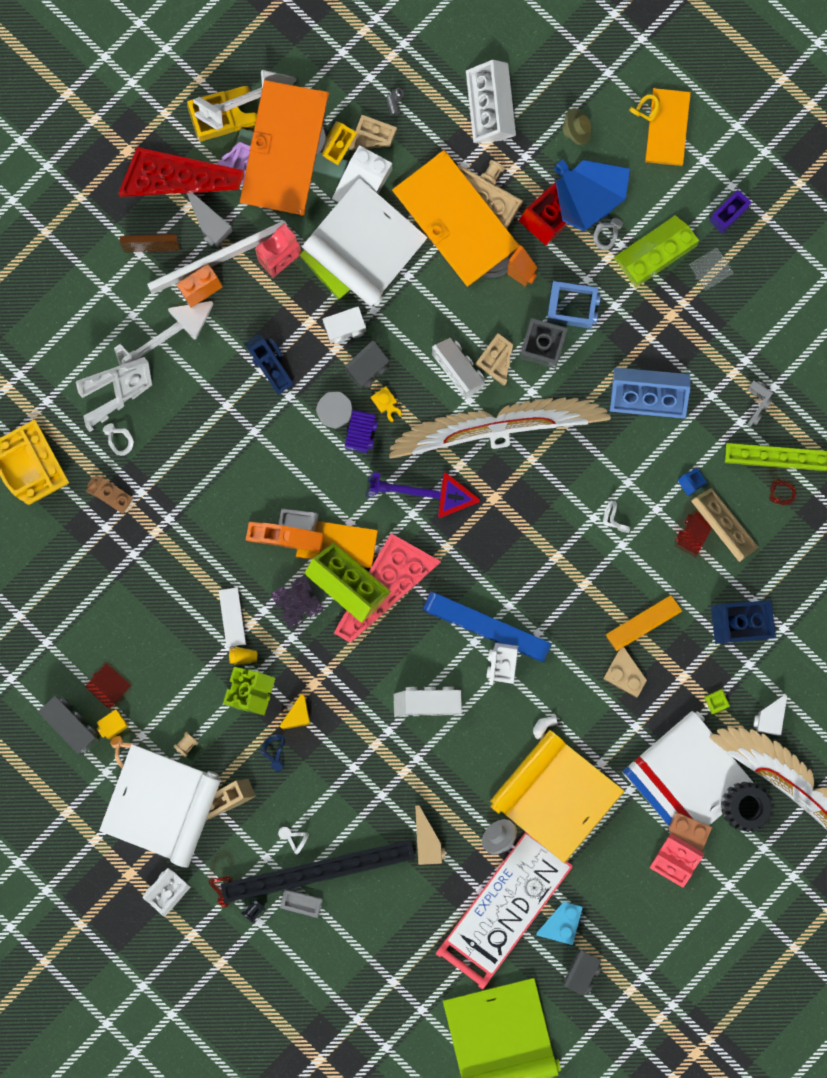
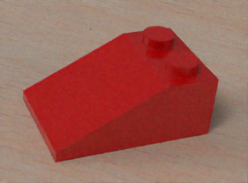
(544, 216)

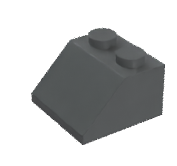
(367, 366)
(581, 973)

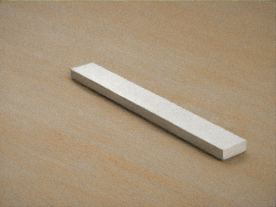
(213, 259)

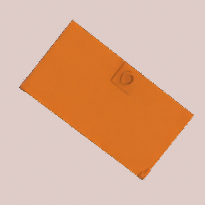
(284, 147)

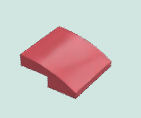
(677, 860)

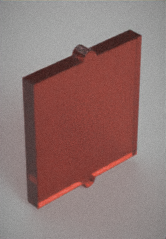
(107, 686)

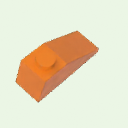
(522, 267)

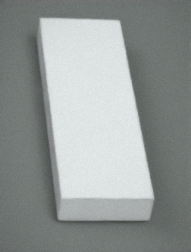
(232, 617)

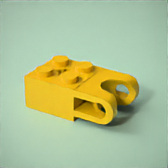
(232, 119)

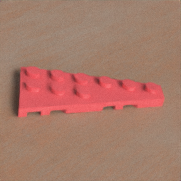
(397, 568)

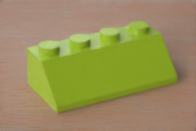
(656, 250)
(347, 582)

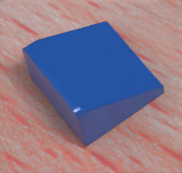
(692, 481)

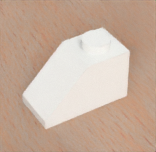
(771, 718)

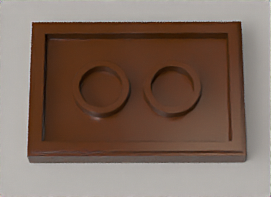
(150, 243)

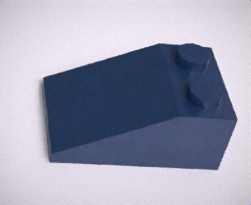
(743, 622)

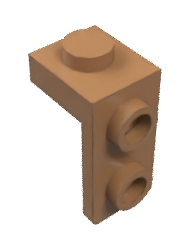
(109, 493)

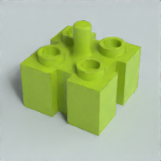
(249, 691)

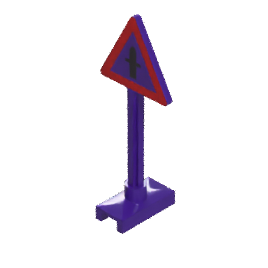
(452, 494)

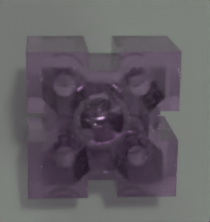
(297, 602)

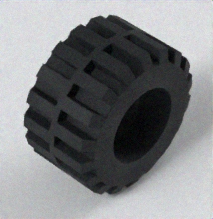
(762, 811)

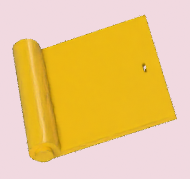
(555, 795)

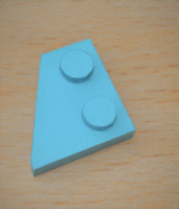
(562, 924)

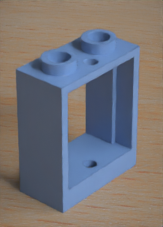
(573, 321)

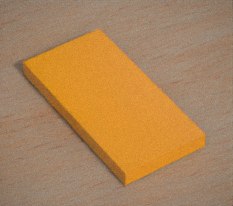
(668, 128)
(355, 541)

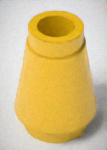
(241, 656)

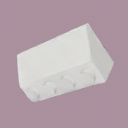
(490, 102)

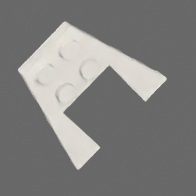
(128, 382)

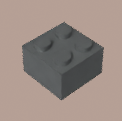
(543, 343)

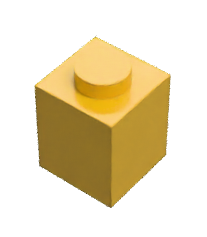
(111, 725)

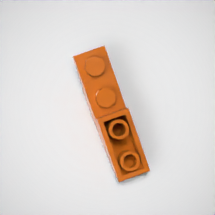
(284, 536)

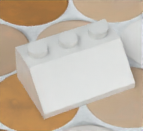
(458, 367)

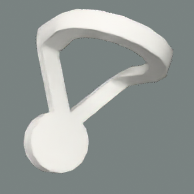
(109, 429)
(622, 528)
(285, 833)

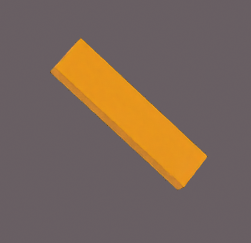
(643, 623)

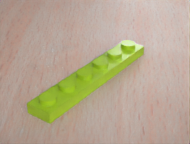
(776, 457)

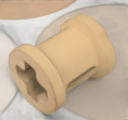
(493, 171)
(185, 744)

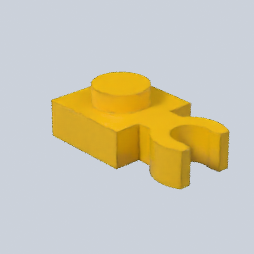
(385, 402)

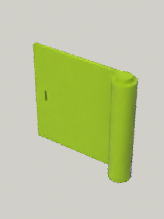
(502, 1034)

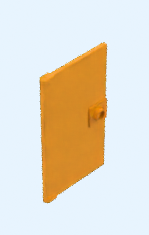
(455, 218)

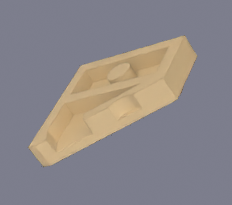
(372, 134)
(496, 359)
(625, 674)

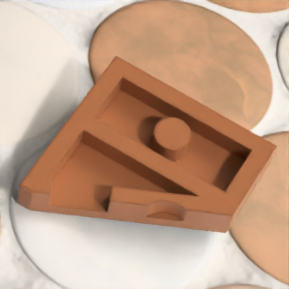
(689, 830)

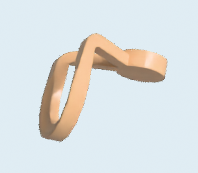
(117, 742)

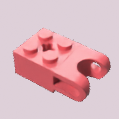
(278, 250)

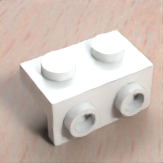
(503, 663)
(166, 891)

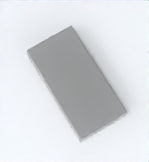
(298, 519)
(301, 903)

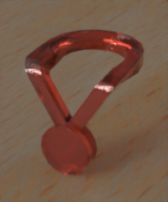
(775, 500)
(211, 882)

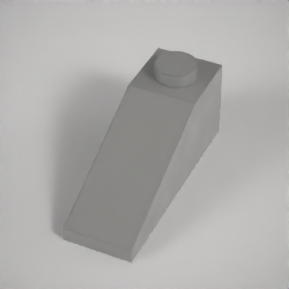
(211, 224)

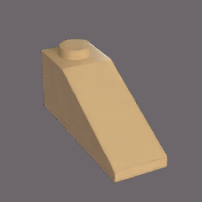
(231, 797)
(428, 844)

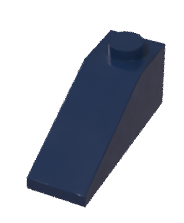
(268, 363)

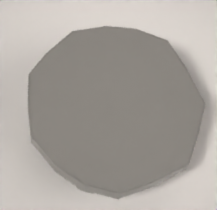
(334, 409)

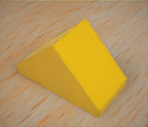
(297, 716)

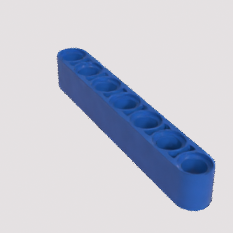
(486, 626)

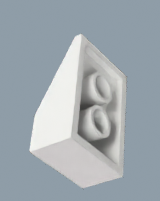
(366, 166)

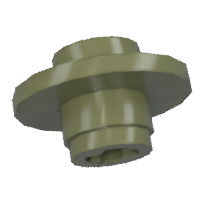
(577, 126)

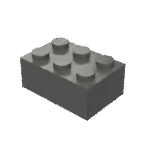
(69, 725)

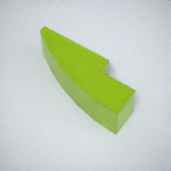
(336, 287)

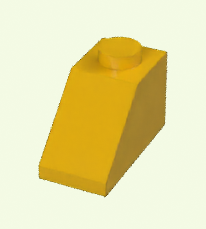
(338, 142)

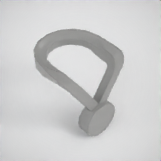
(616, 224)

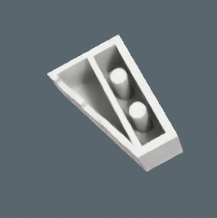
(427, 702)

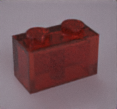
(694, 534)

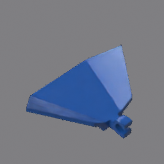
(590, 191)

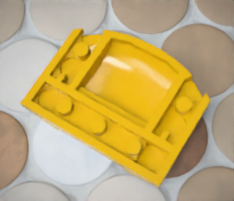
(29, 464)

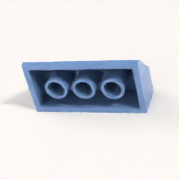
(650, 392)

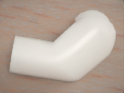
(542, 725)

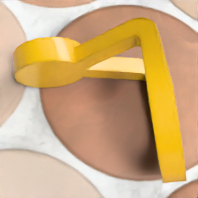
(653, 114)

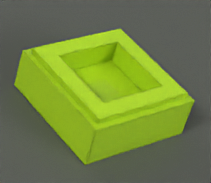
(716, 701)

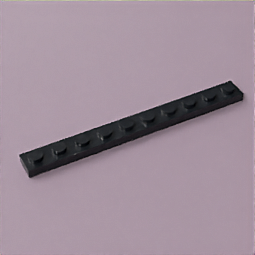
(317, 871)

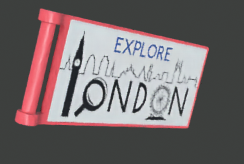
(505, 908)

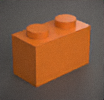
(199, 285)

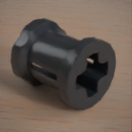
(253, 911)

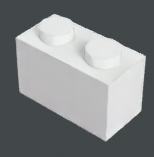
(344, 325)

